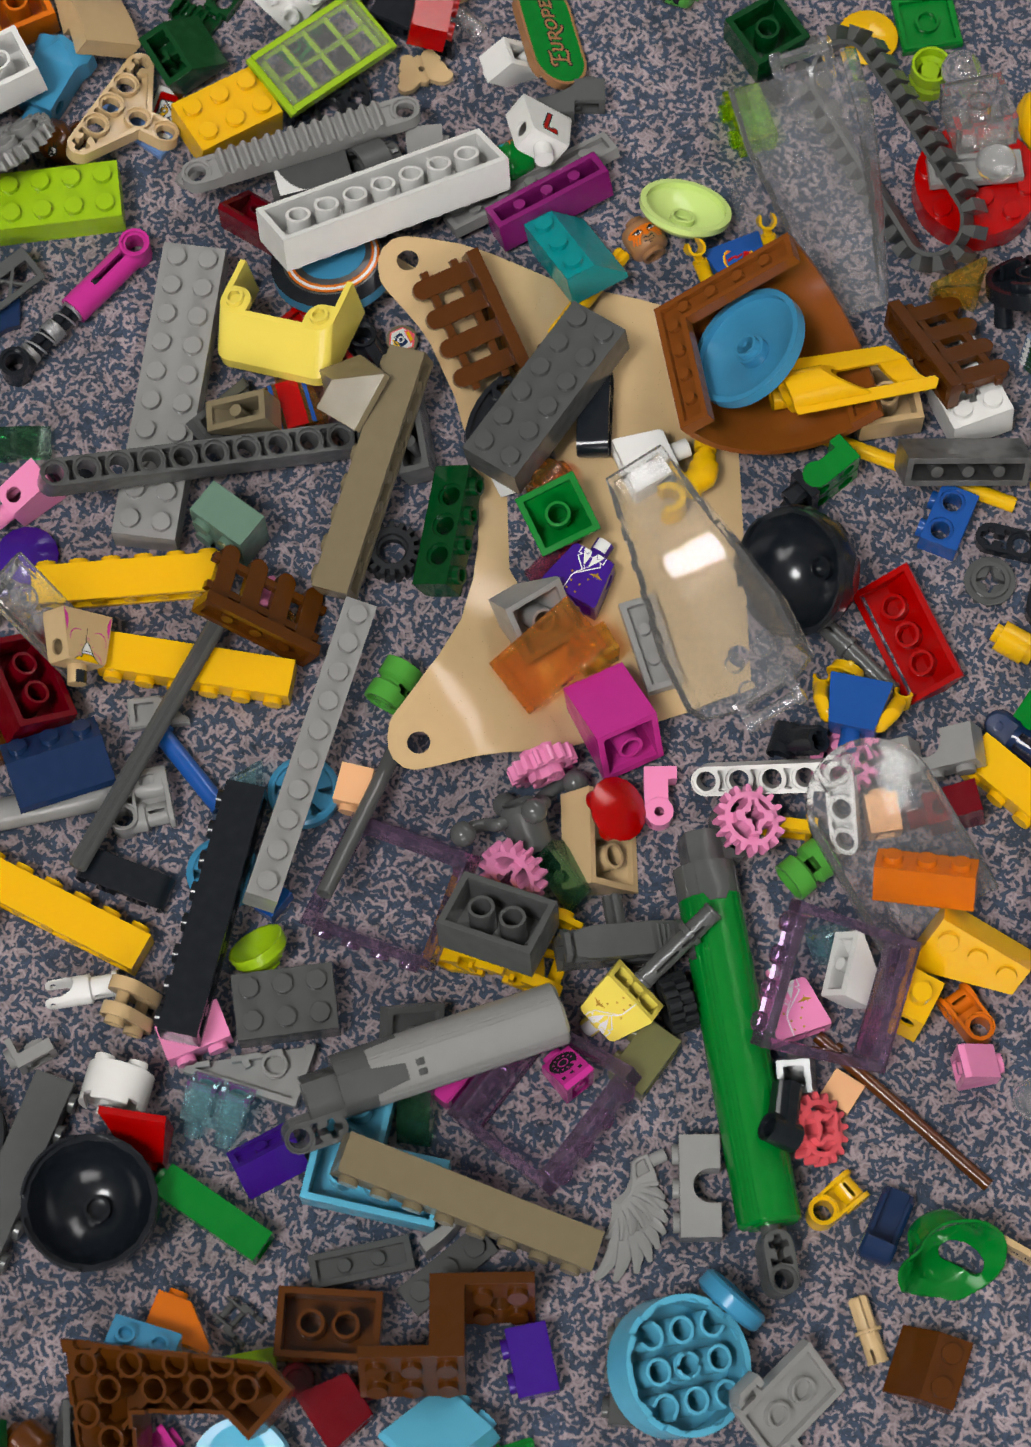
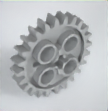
(23, 138)

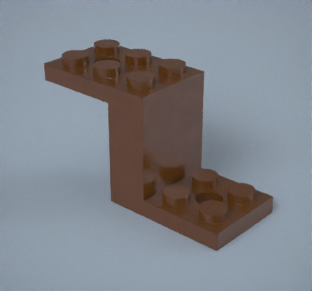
(442, 1364)

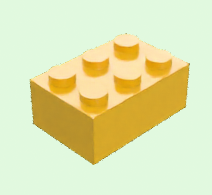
(226, 113)

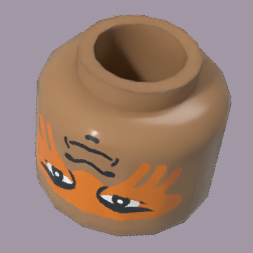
(644, 240)

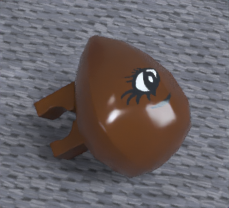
(56, 147)

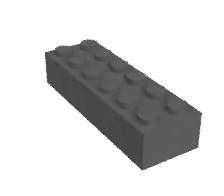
(546, 397)

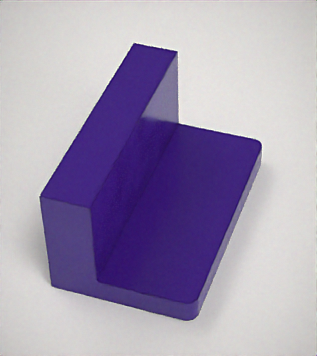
(266, 1162)

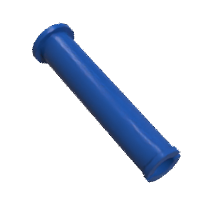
(189, 769)

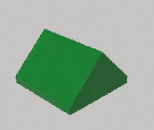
(557, 514)

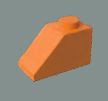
(176, 1313)

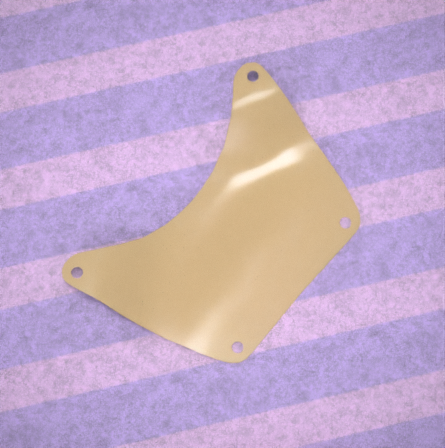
(460, 695)

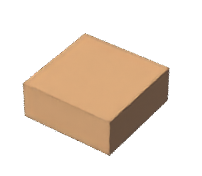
(843, 1090)

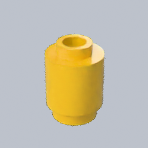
(1012, 642)

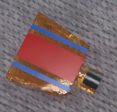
(297, 403)

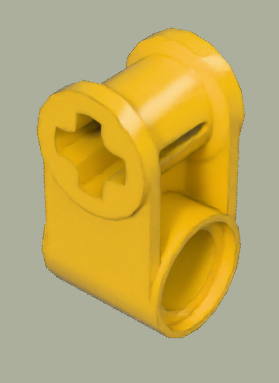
(839, 1197)

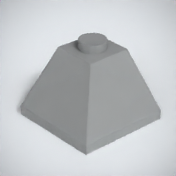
(525, 604)

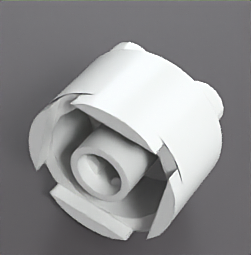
(116, 1084)

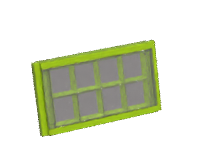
(320, 55)

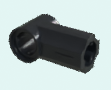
(373, 349)
(795, 740)
(781, 1124)

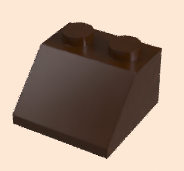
(928, 1368)

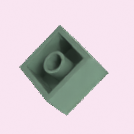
(227, 520)

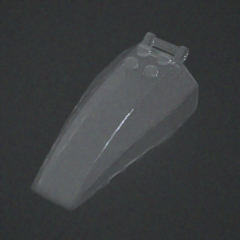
(821, 166)
(708, 601)

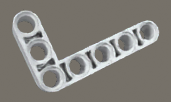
(756, 774)

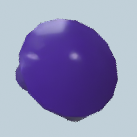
(32, 542)

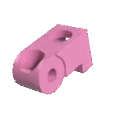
(655, 790)

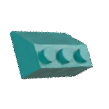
(573, 255)

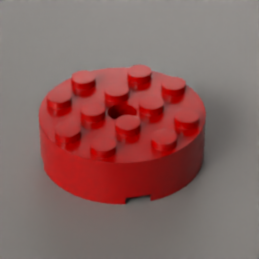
(1006, 204)

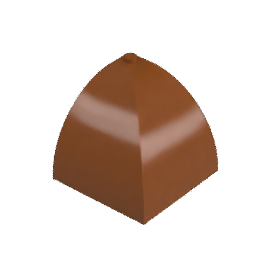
(757, 427)

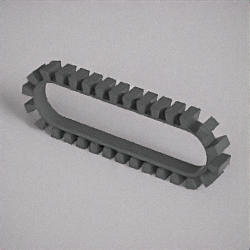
(923, 130)

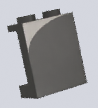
(309, 174)

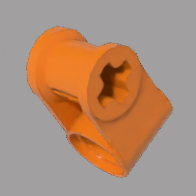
(965, 1009)

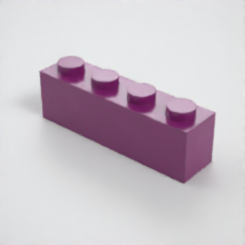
(563, 191)

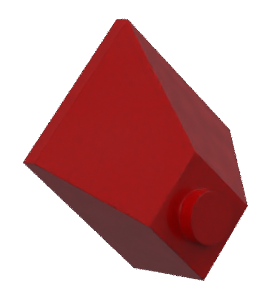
(143, 1131)

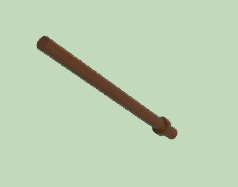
(909, 1116)

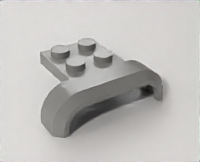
(786, 1399)

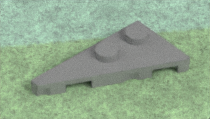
(269, 1073)

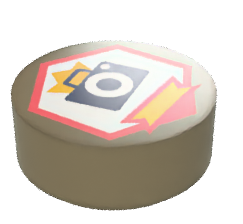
(402, 336)

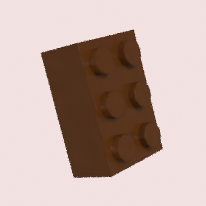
(326, 1324)

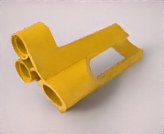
(816, 387)

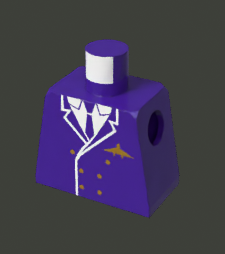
(586, 575)

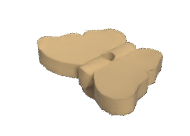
(422, 71)

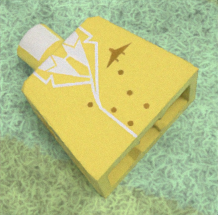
(619, 1005)

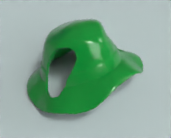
(932, 1276)

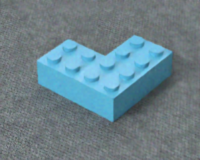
(324, 1192)

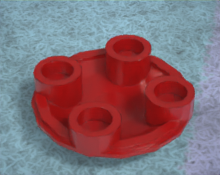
(616, 809)

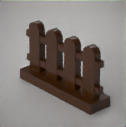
(472, 303)
(926, 347)
(258, 624)

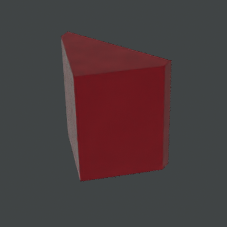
(240, 217)

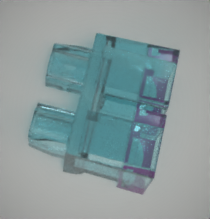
(215, 1106)

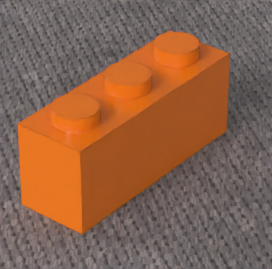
(925, 879)

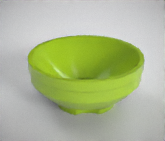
(259, 949)

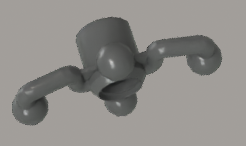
(520, 817)

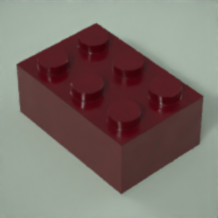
(30, 691)

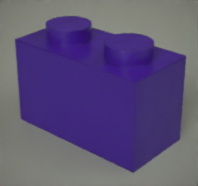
(530, 1360)

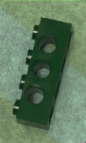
(448, 531)

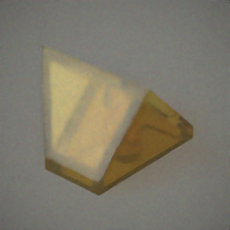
(962, 284)

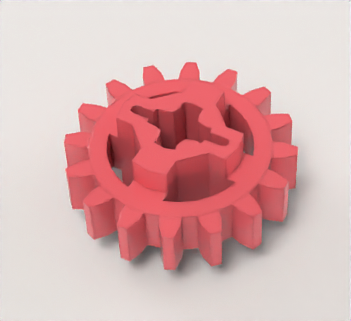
(821, 1130)

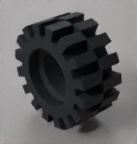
(406, 565)
(678, 1001)

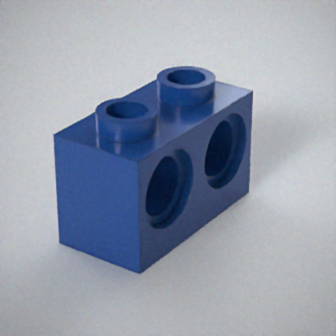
(951, 523)

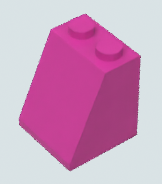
(614, 721)

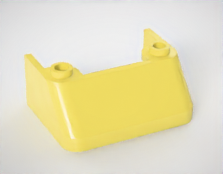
(279, 344)

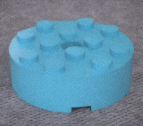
(646, 1360)

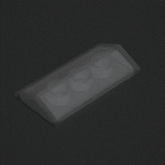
(24, 598)

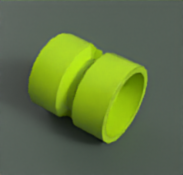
(926, 73)

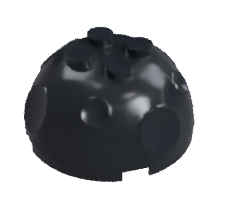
(807, 561)
(89, 1202)

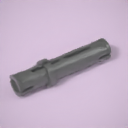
(850, 650)
(678, 945)

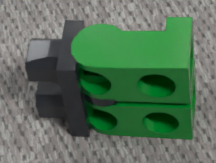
(823, 477)

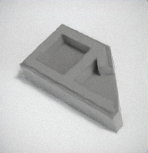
(143, 708)

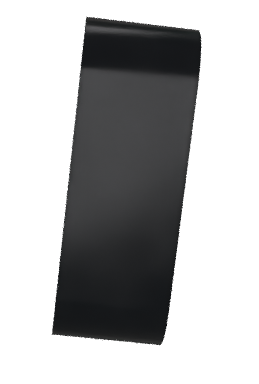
(595, 424)
(129, 879)

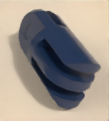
(1008, 732)

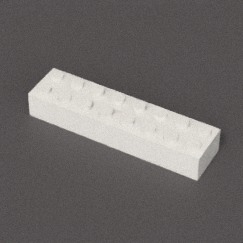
(383, 199)

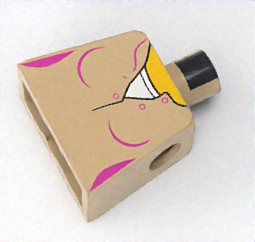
(76, 641)

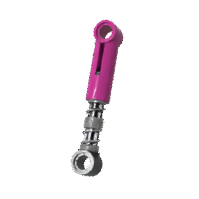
(79, 304)

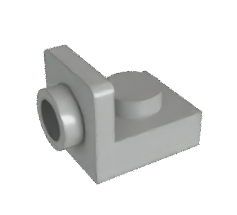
(34, 1054)

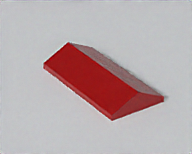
(910, 634)

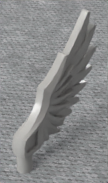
(635, 1219)

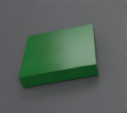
(926, 24)

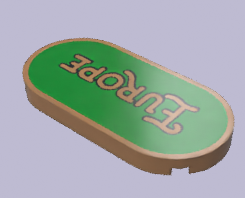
(550, 41)

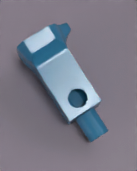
(62, 73)

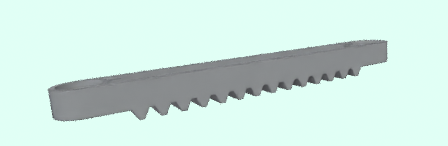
(300, 143)

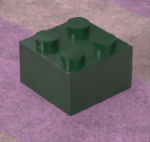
(761, 31)

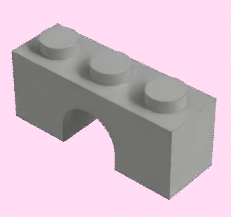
(959, 750)
(696, 1218)

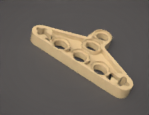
(117, 128)

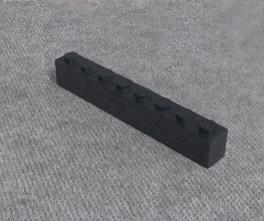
(212, 913)

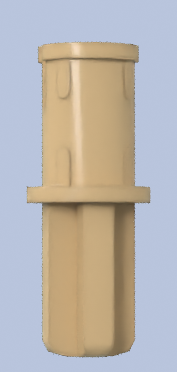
(867, 1330)

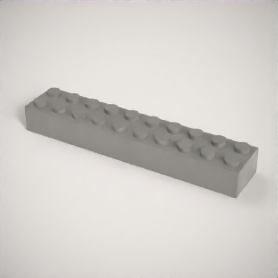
(171, 388)

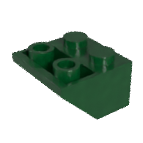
(183, 53)

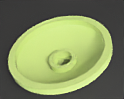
(685, 208)

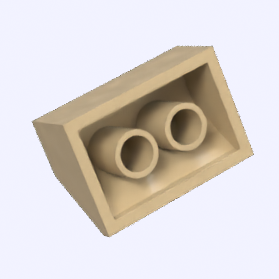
(605, 864)

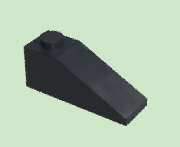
(396, 18)

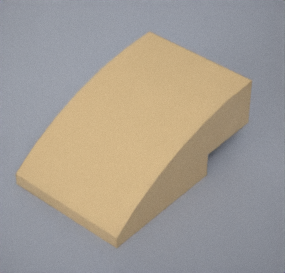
(99, 27)

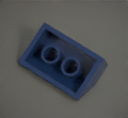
(57, 764)

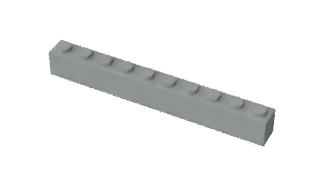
(309, 755)

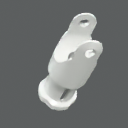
(82, 991)

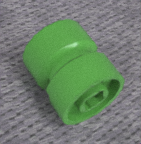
(393, 685)
(798, 876)

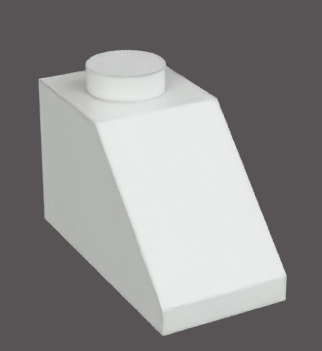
(506, 63)
(849, 971)

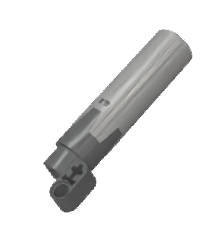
(426, 1060)

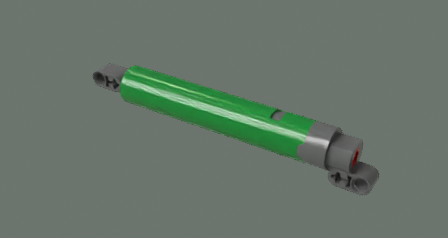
(738, 1071)

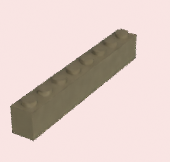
(371, 475)
(466, 1203)

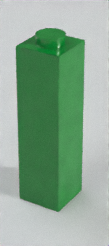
(213, 1213)

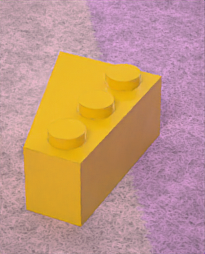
(972, 952)

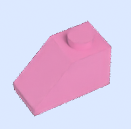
(976, 1065)

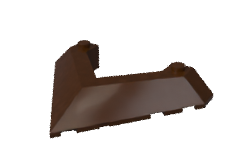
(121, 1386)

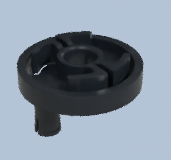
(1009, 289)

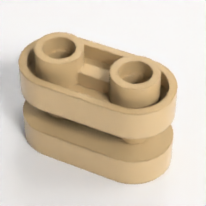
(121, 1015)

